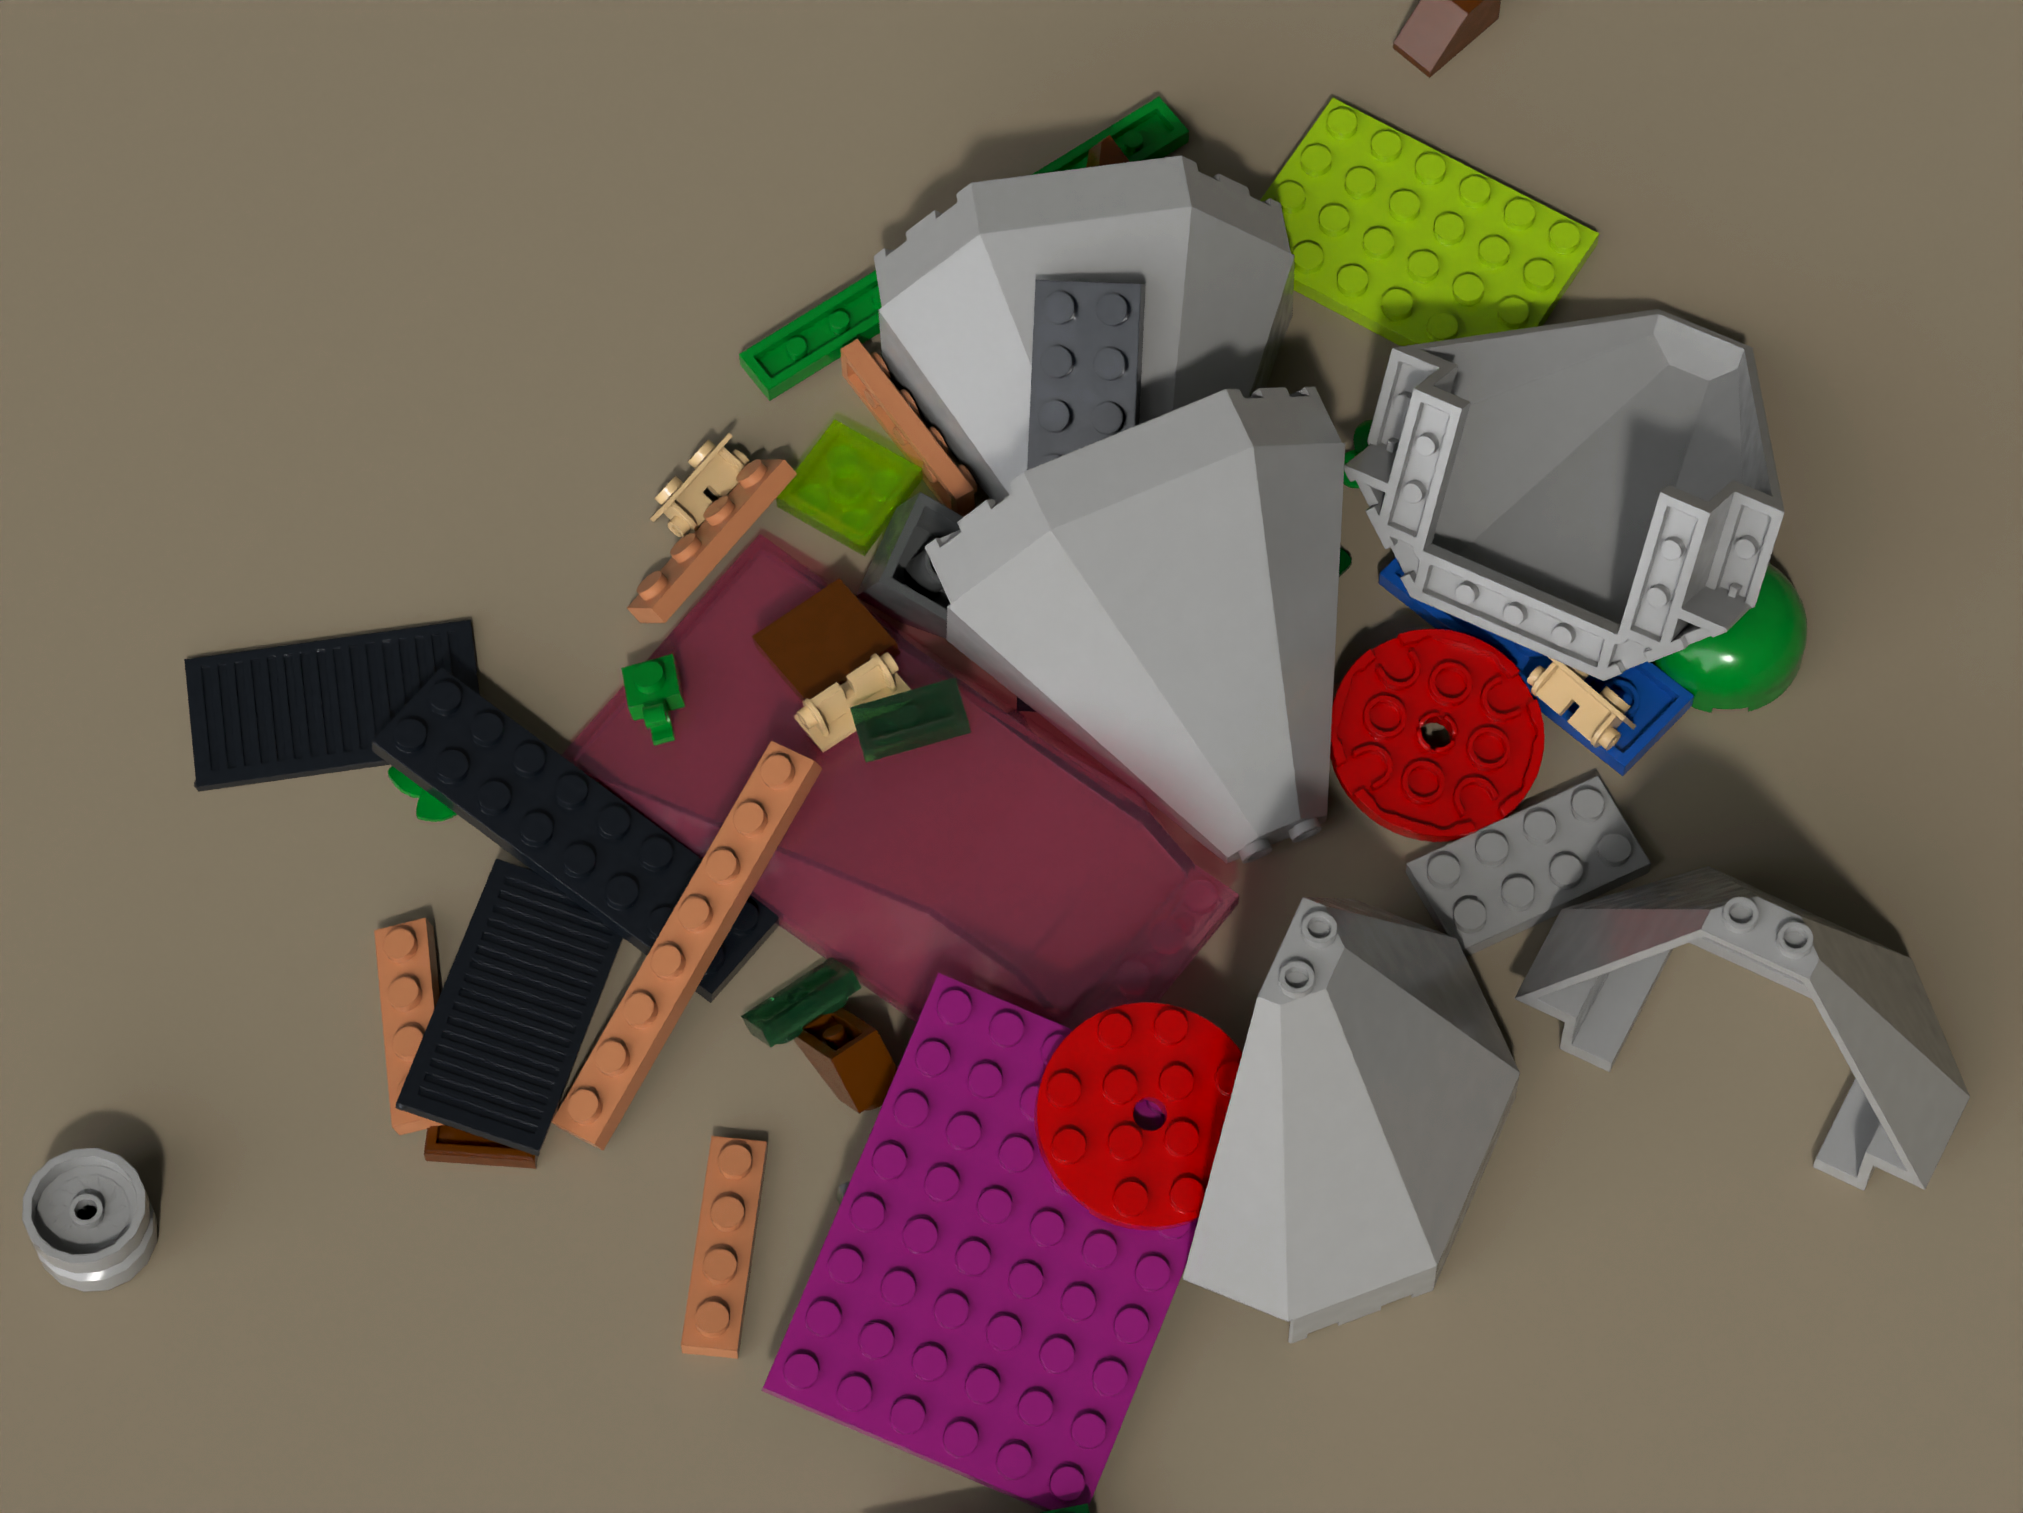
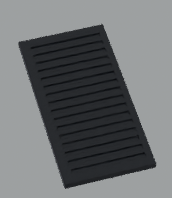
(312, 702)
(512, 1012)

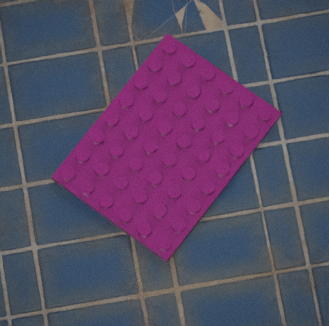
(961, 1285)

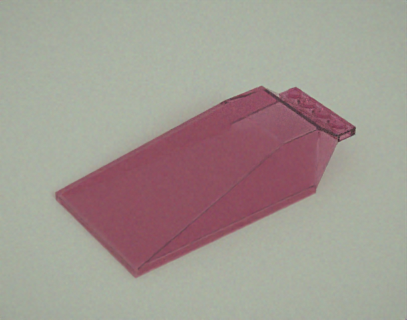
(950, 859)

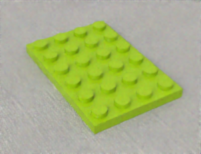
(1418, 237)

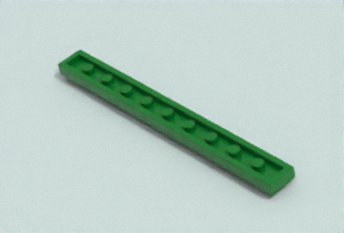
(853, 313)

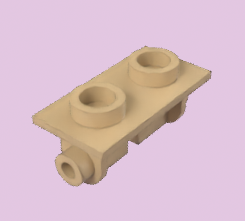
(685, 501)
(1598, 712)
(828, 714)

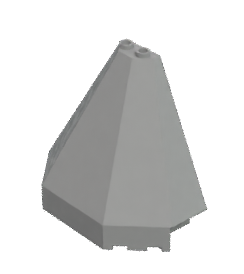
(965, 283)
(1578, 484)
(1174, 608)
(1906, 1082)
(1352, 1121)

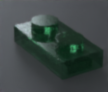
(910, 720)
(791, 1008)

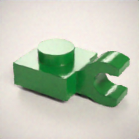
(652, 692)

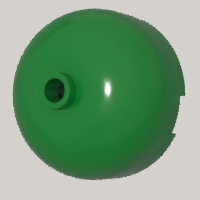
(1752, 659)

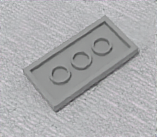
(1528, 867)

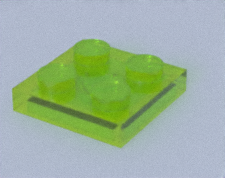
(849, 487)

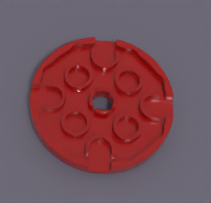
(1444, 681)
(1089, 1103)

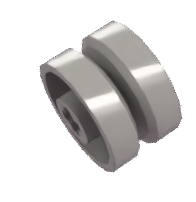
(90, 1219)

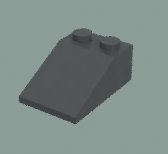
(901, 573)

